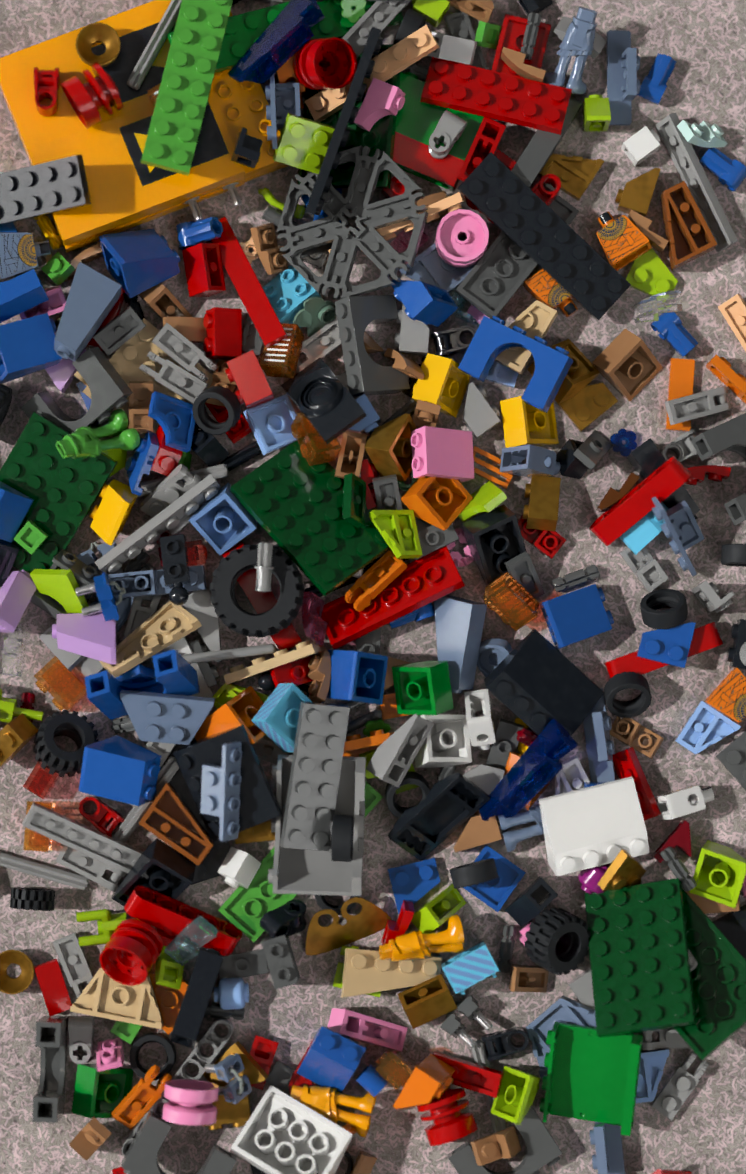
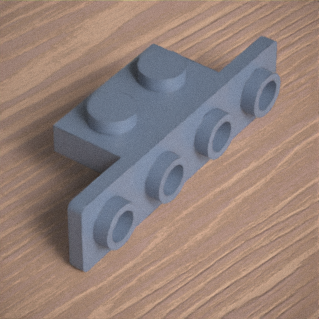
(621, 76)
(284, 100)
(682, 529)
(598, 743)
(222, 790)
(609, 1149)

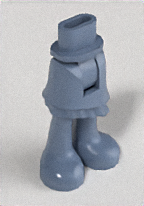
(579, 43)
(513, 837)

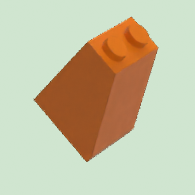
(232, 714)

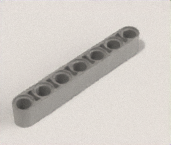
(196, 1057)

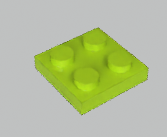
(303, 143)

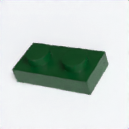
(354, 500)

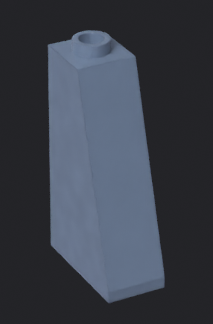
(86, 308)
(459, 638)

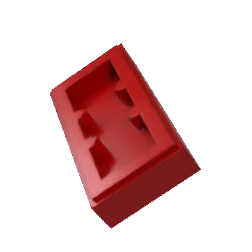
(292, 672)

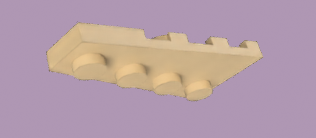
(152, 636)
(280, 658)
(367, 973)

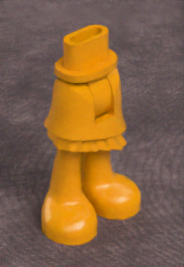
(419, 944)
(325, 1102)

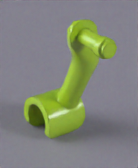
(266, 193)

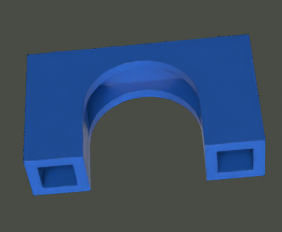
(20, 292)
(494, 338)
(172, 676)

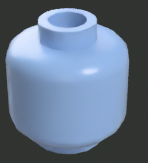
(232, 993)

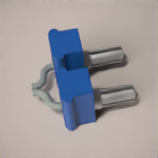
(107, 603)

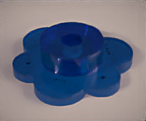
(622, 435)

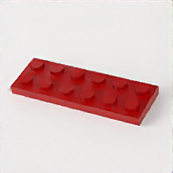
(496, 95)
(414, 588)

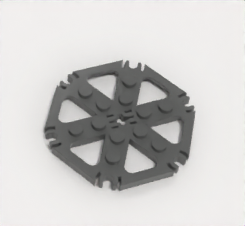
(368, 239)

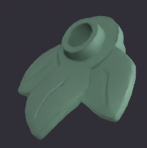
(315, 314)

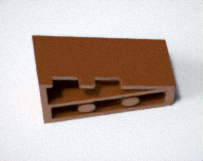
(684, 226)
(176, 826)

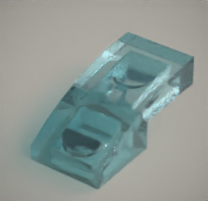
(190, 940)

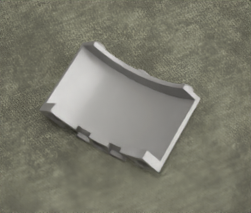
(313, 870)

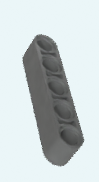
(541, 148)

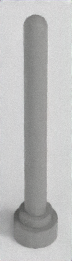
(229, 653)

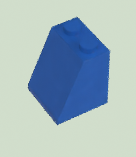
(139, 259)
(27, 347)
(577, 616)
(357, 676)
(120, 771)
(331, 1060)

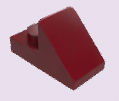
(679, 837)

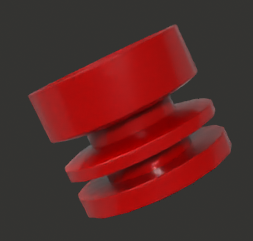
(325, 64)
(92, 95)
(131, 952)
(447, 1118)

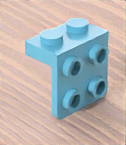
(288, 294)

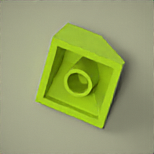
(719, 874)
(515, 1095)

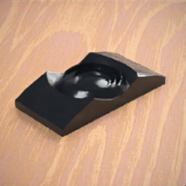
(323, 400)
(438, 815)

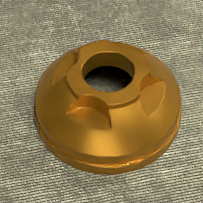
(94, 34)
(15, 985)

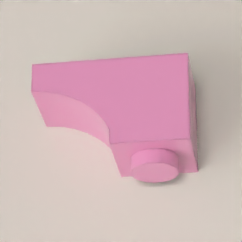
(379, 101)
(52, 306)

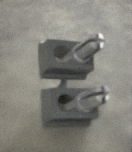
(453, 1023)

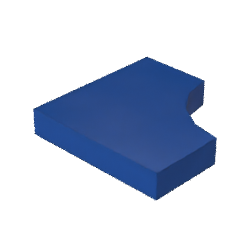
(175, 419)

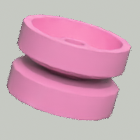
(458, 252)
(190, 1102)

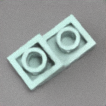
(703, 134)

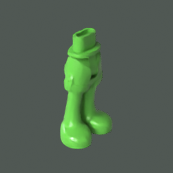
(86, 442)

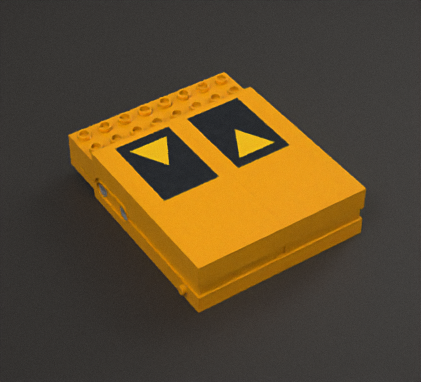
(119, 185)

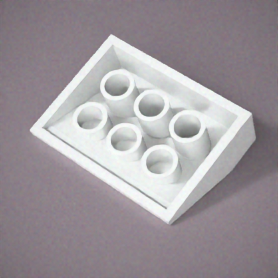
(593, 826)
(290, 1138)

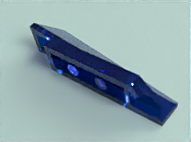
(278, 42)
(530, 772)

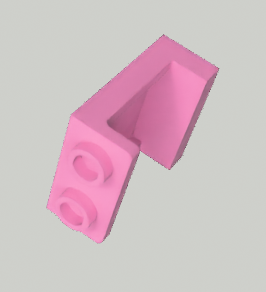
(442, 453)

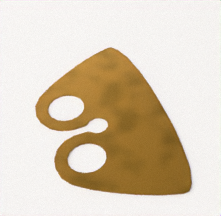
(358, 926)

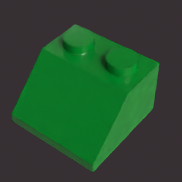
(423, 688)
(100, 1092)

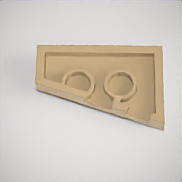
(536, 322)

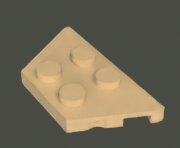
(119, 1002)

